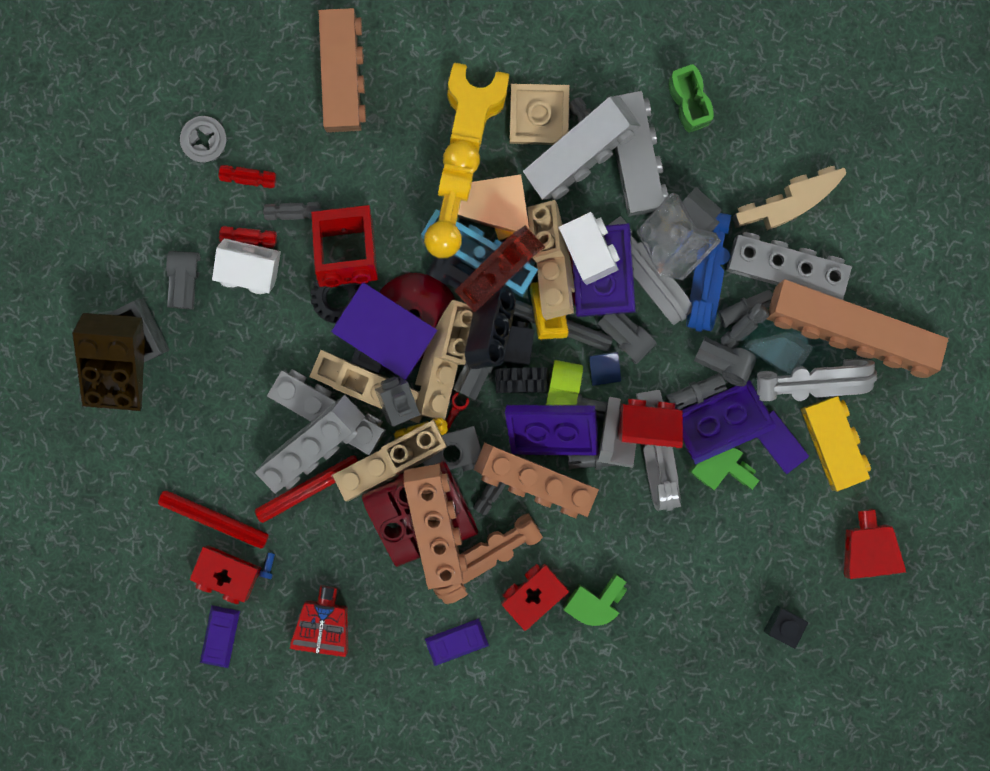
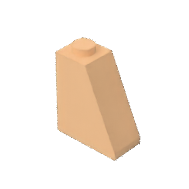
(496, 203)

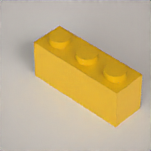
(836, 443)

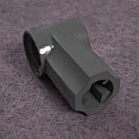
(182, 275)
(631, 338)
(733, 364)
(471, 381)

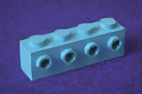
(477, 249)

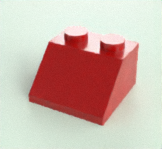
(650, 424)

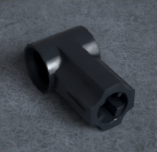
(449, 271)

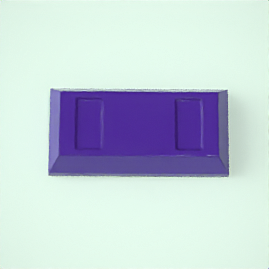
(219, 636)
(456, 642)

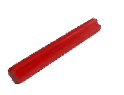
(302, 491)
(213, 519)

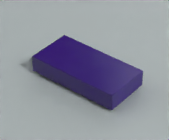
(783, 446)

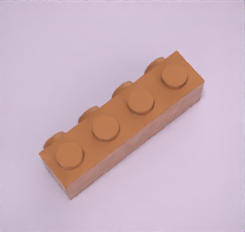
(341, 70)
(536, 480)
(434, 526)

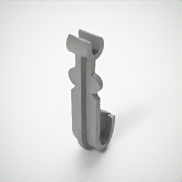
(661, 289)
(851, 378)
(660, 466)

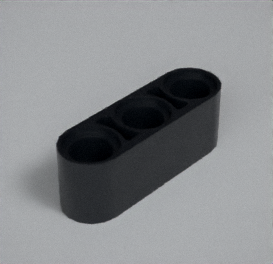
(490, 331)

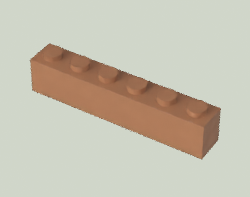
(857, 329)

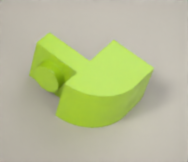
(564, 383)

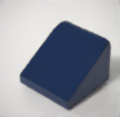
(604, 368)

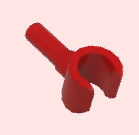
(455, 410)

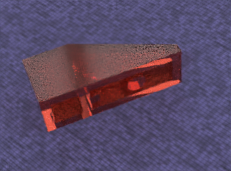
(500, 268)

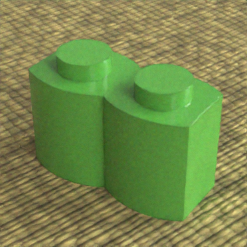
(693, 103)

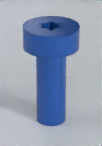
(267, 568)

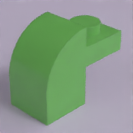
(714, 470)
(593, 609)

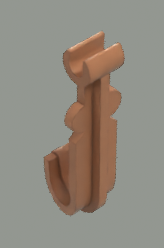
(485, 555)

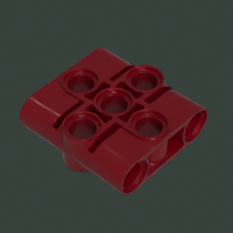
(390, 505)

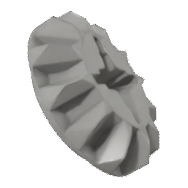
(189, 137)

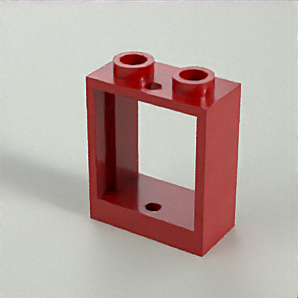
(342, 222)

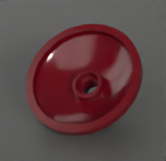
(420, 293)

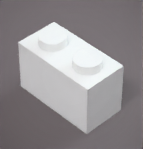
(589, 248)
(246, 266)

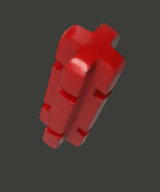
(247, 176)
(250, 236)

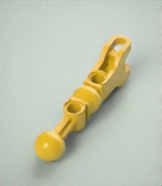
(462, 156)

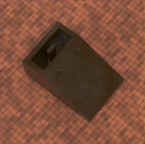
(110, 360)

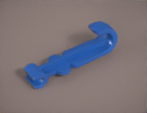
(708, 282)

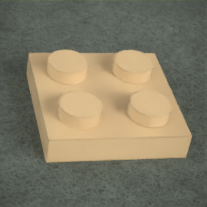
(538, 113)

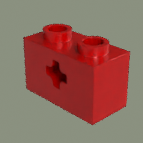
(216, 561)
(530, 611)

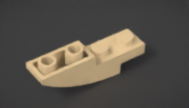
(800, 194)
(553, 261)
(442, 360)
(351, 379)
(390, 461)

